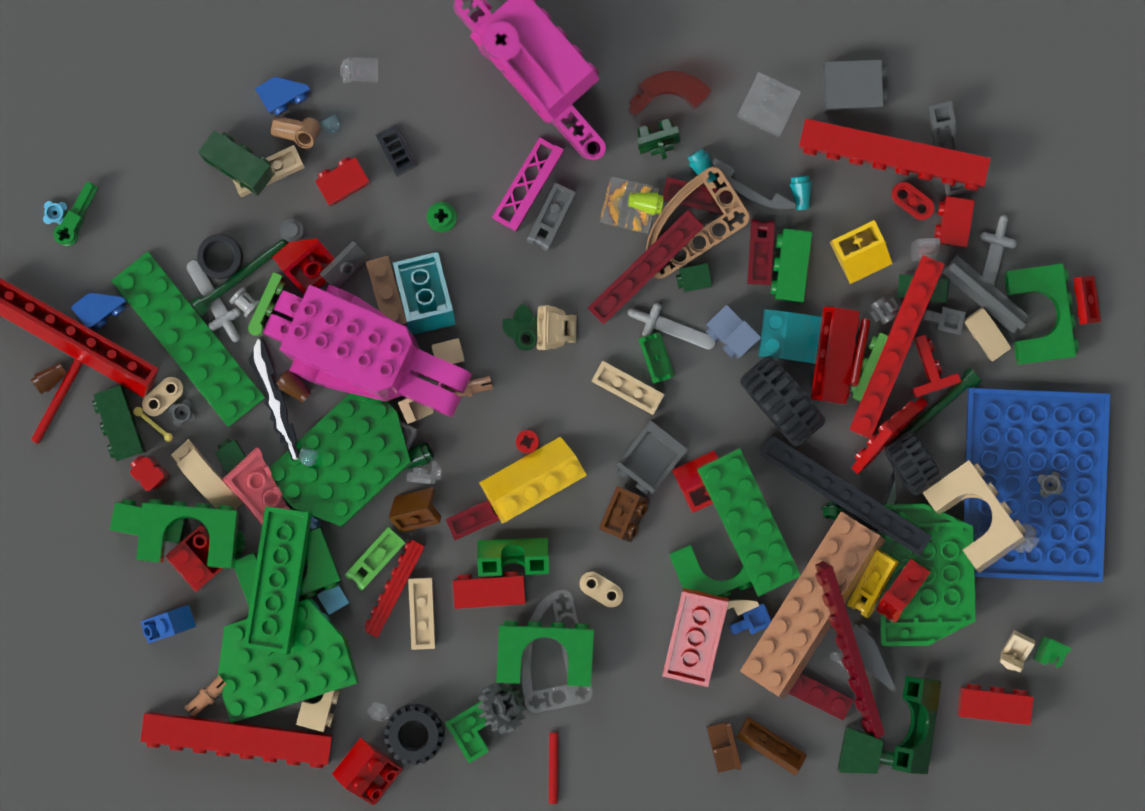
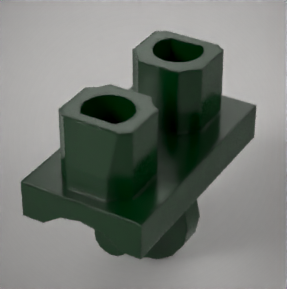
(660, 141)

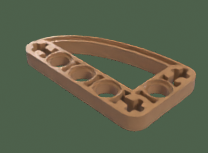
(707, 232)

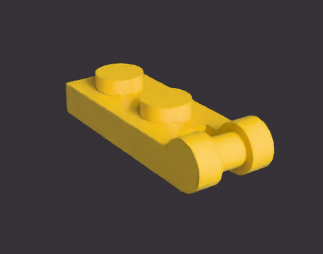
(873, 583)

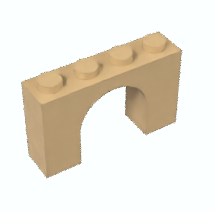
(968, 483)

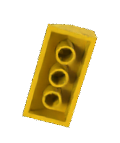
(532, 479)

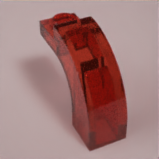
(670, 82)

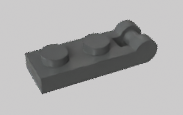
(551, 216)

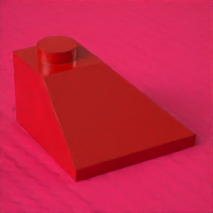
(304, 262)

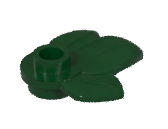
(522, 324)

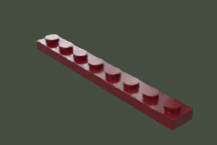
(847, 643)

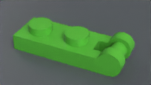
(266, 304)
(376, 558)

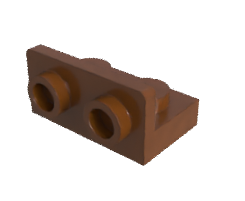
(624, 514)

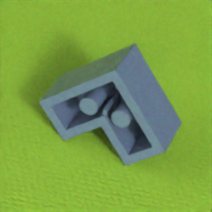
(732, 332)

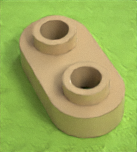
(162, 396)
(601, 589)

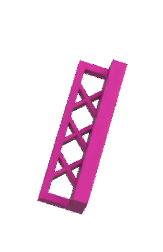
(535, 188)

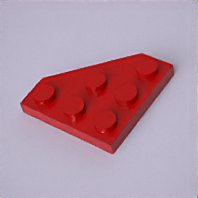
(887, 433)

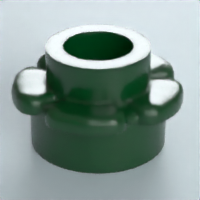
(831, 510)

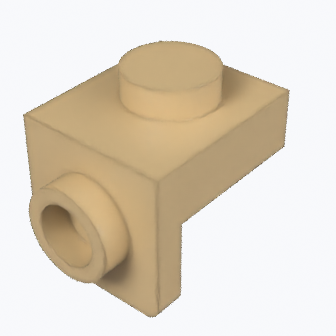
(1016, 651)

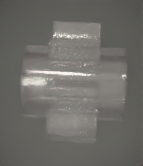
(1031, 540)

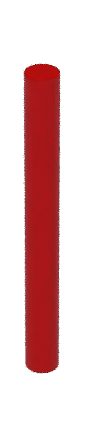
(56, 402)

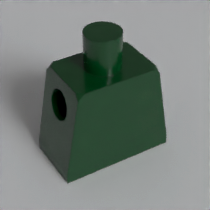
(862, 753)

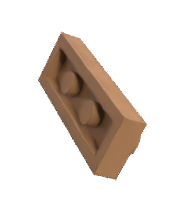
(386, 289)

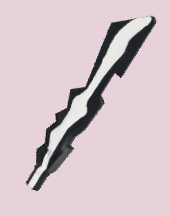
(275, 401)

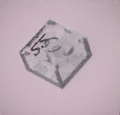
(768, 104)

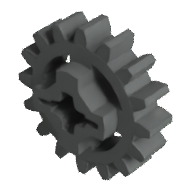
(501, 707)

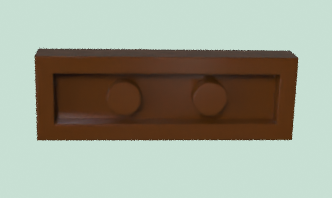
(771, 746)

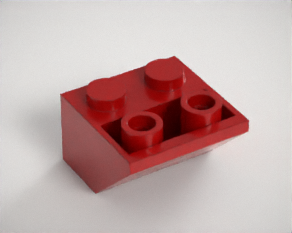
(692, 484)
(191, 559)
(366, 771)

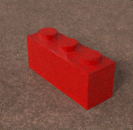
(488, 590)
(995, 704)

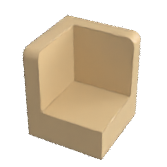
(449, 351)
(414, 411)

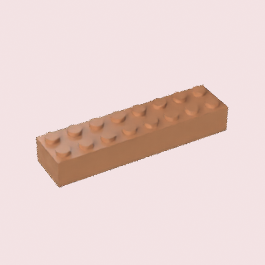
(803, 615)

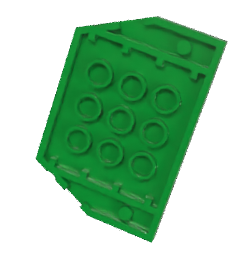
(357, 459)
(948, 594)
(270, 680)

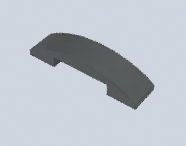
(945, 135)
(777, 203)

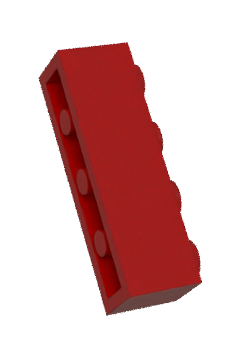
(835, 355)

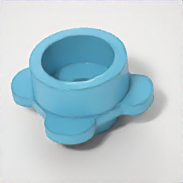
(50, 208)

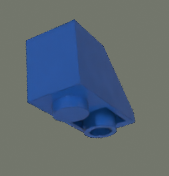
(280, 93)
(96, 308)
(168, 624)

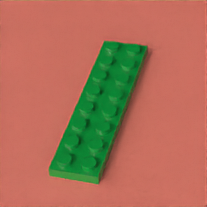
(188, 339)

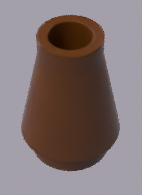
(47, 378)
(292, 385)

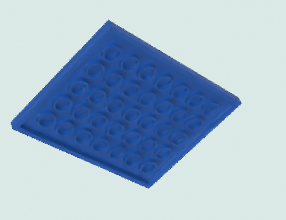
(1033, 434)

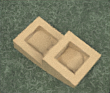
(987, 334)
(742, 605)

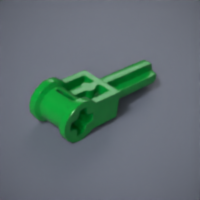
(74, 218)

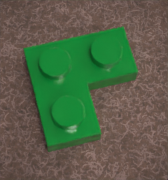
(465, 729)

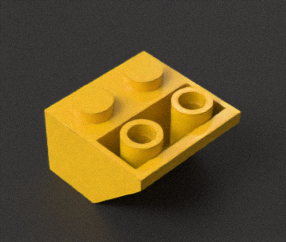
(861, 252)

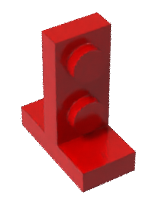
(931, 368)
(902, 591)

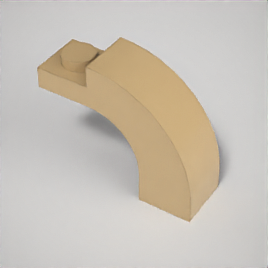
(204, 476)

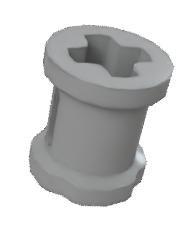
(244, 302)

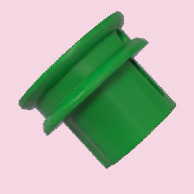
(448, 223)

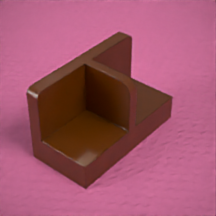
(414, 510)
(723, 747)

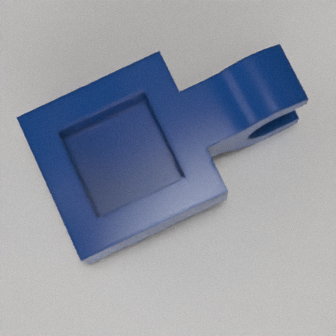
(754, 621)

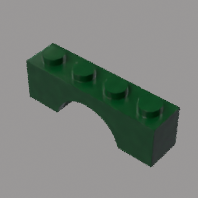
(915, 750)

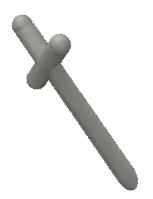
(996, 249)
(222, 316)
(654, 321)

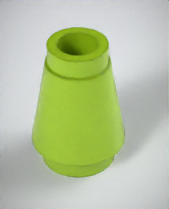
(646, 202)

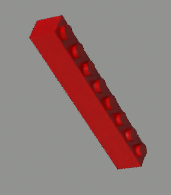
(894, 153)
(76, 339)
(897, 346)
(236, 738)

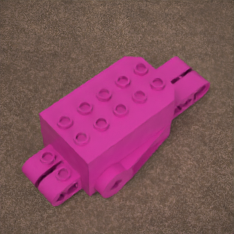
(536, 63)
(360, 350)

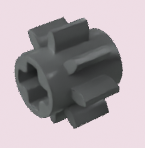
(884, 309)

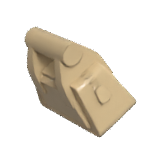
(552, 327)

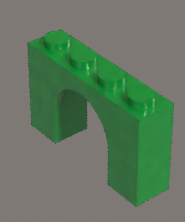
(1050, 282)
(159, 518)
(321, 568)
(693, 578)
(515, 637)

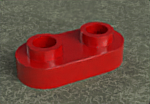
(911, 202)

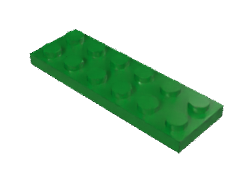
(748, 522)
(277, 580)

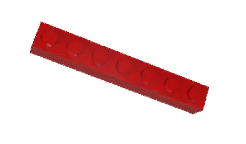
(394, 588)

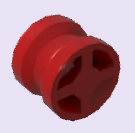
(527, 441)

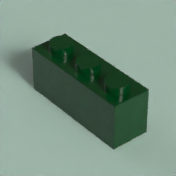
(236, 162)
(118, 423)

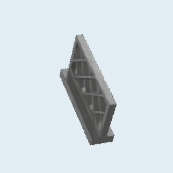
(985, 294)

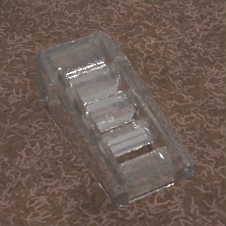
(926, 247)

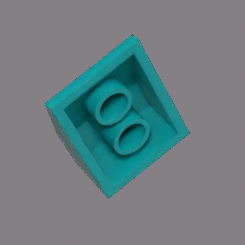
(424, 293)
(789, 336)

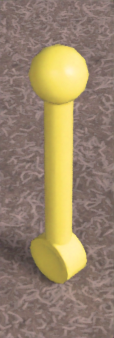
(138, 411)

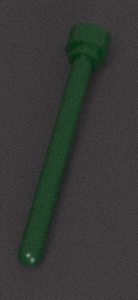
(204, 302)
(969, 380)

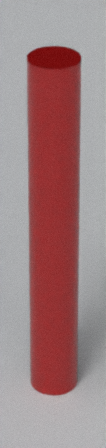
(859, 352)
(553, 767)

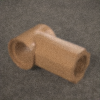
(302, 132)

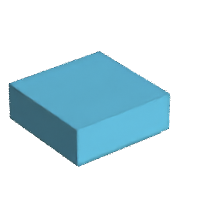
(333, 599)

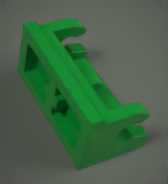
(656, 357)
(1049, 650)

